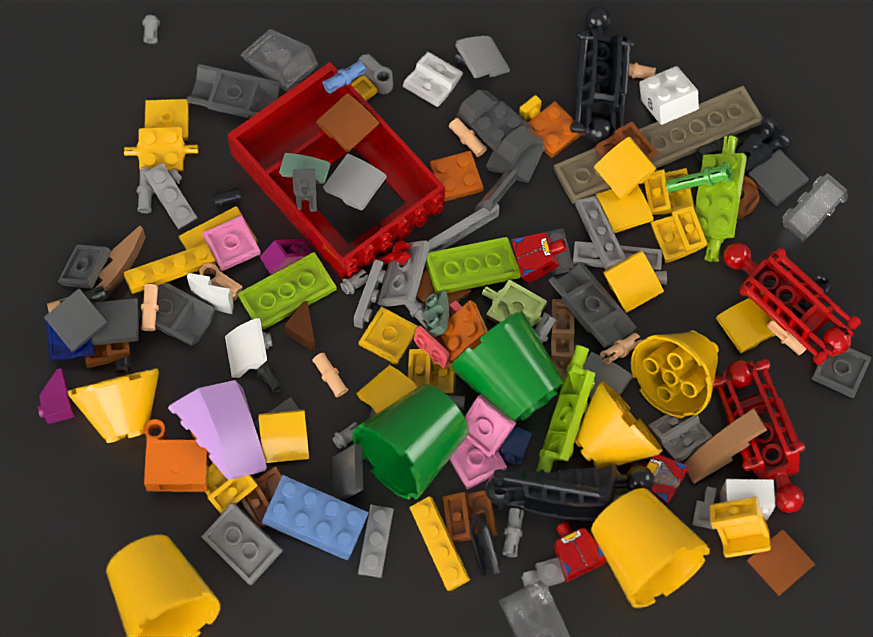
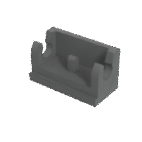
(305, 187)

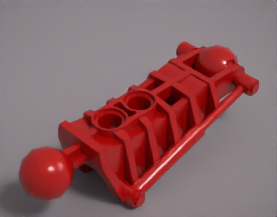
(834, 341)
(741, 374)

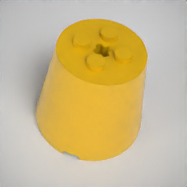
(647, 546)
(159, 590)

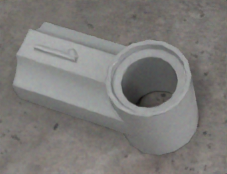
(376, 73)

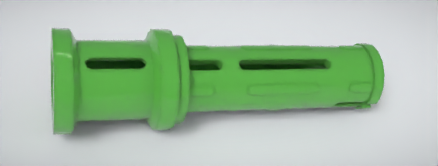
(707, 176)

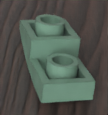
(296, 162)
(438, 313)

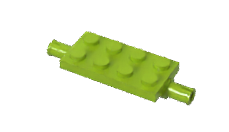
(719, 204)
(568, 412)

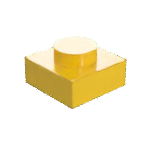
(364, 87)
(530, 108)

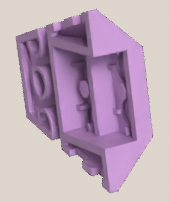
(224, 427)

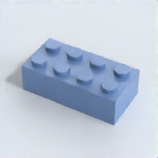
(315, 517)

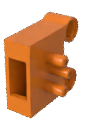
(174, 463)

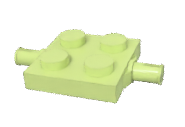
(514, 299)

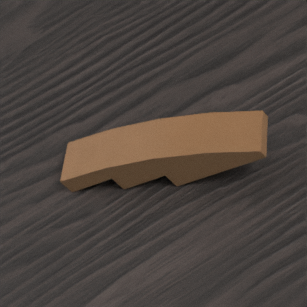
(121, 260)
(562, 336)
(724, 445)

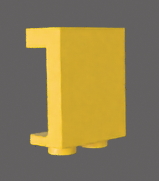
(740, 526)

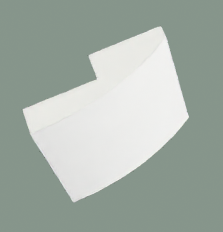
(432, 79)
(217, 297)
(245, 347)

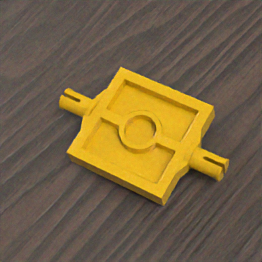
(161, 146)

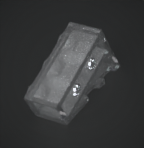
(814, 207)

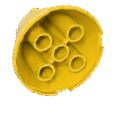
(676, 372)
(118, 404)
(612, 433)

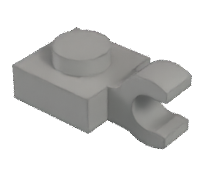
(702, 509)
(548, 572)

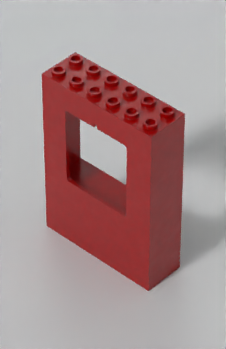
(291, 127)

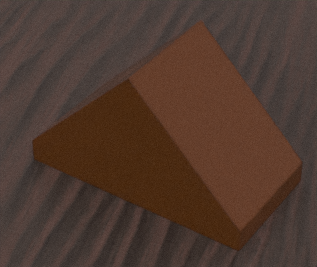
(300, 326)

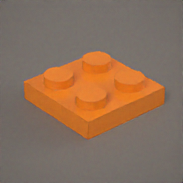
(554, 128)
(458, 175)
(464, 330)

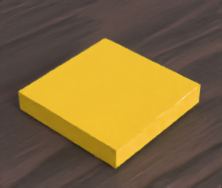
(388, 335)

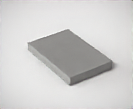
(403, 280)
(242, 543)

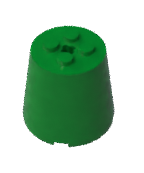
(511, 368)
(412, 440)

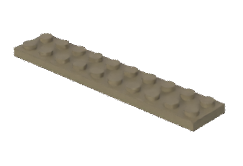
(713, 120)

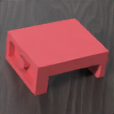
(435, 346)

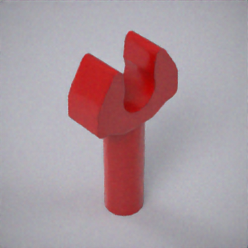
(398, 254)

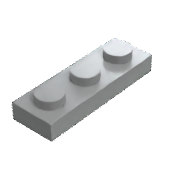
(170, 196)
(370, 294)
(376, 541)

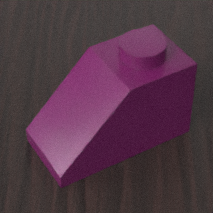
(284, 253)
(55, 399)

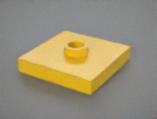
(167, 114)

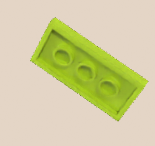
(472, 265)
(286, 290)

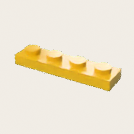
(169, 268)
(439, 543)

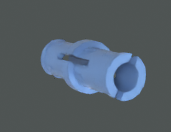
(344, 77)

